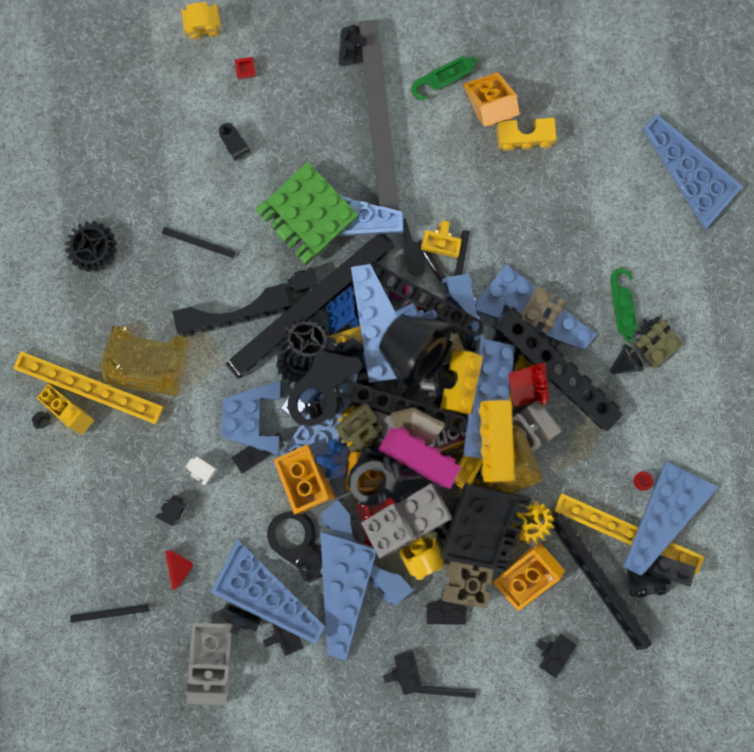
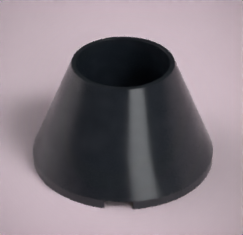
(415, 348)

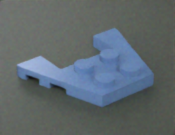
(243, 417)

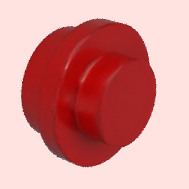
(643, 481)

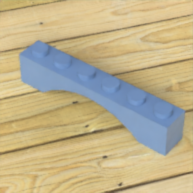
(458, 292)
(392, 584)

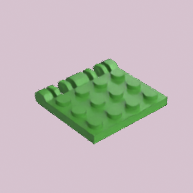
(309, 210)

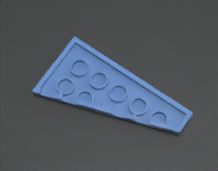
(670, 507)

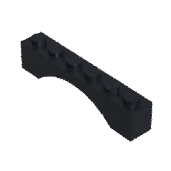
(192, 320)

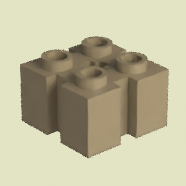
(467, 584)

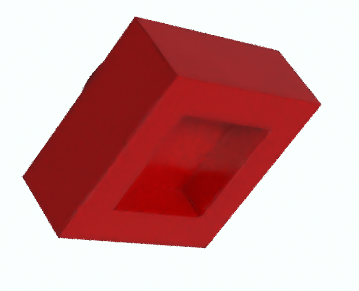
(245, 68)

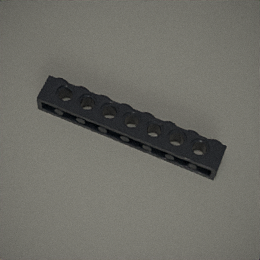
(610, 412)

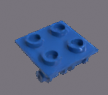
(342, 311)

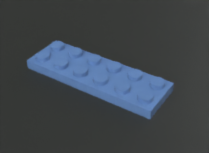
(491, 386)

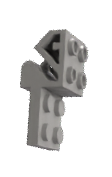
(537, 425)
(406, 521)
(209, 664)

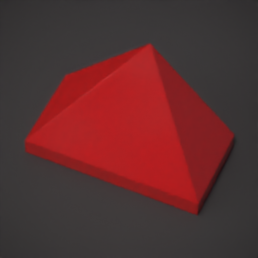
(178, 568)

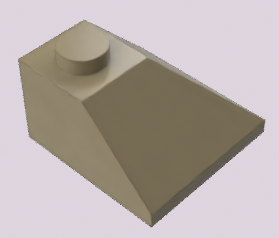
(417, 424)

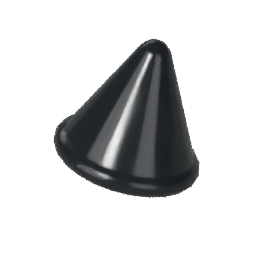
(627, 361)

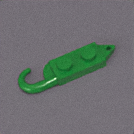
(445, 75)
(623, 305)

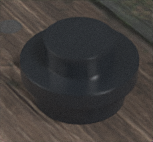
(41, 419)

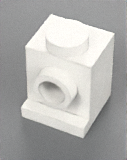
(201, 470)

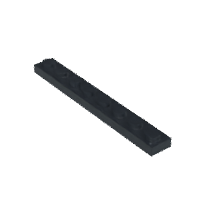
(600, 583)

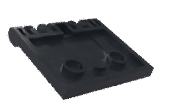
(483, 525)

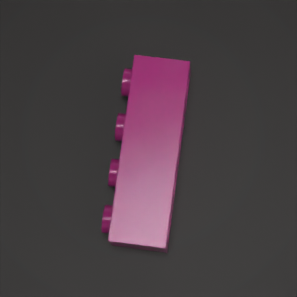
(420, 457)

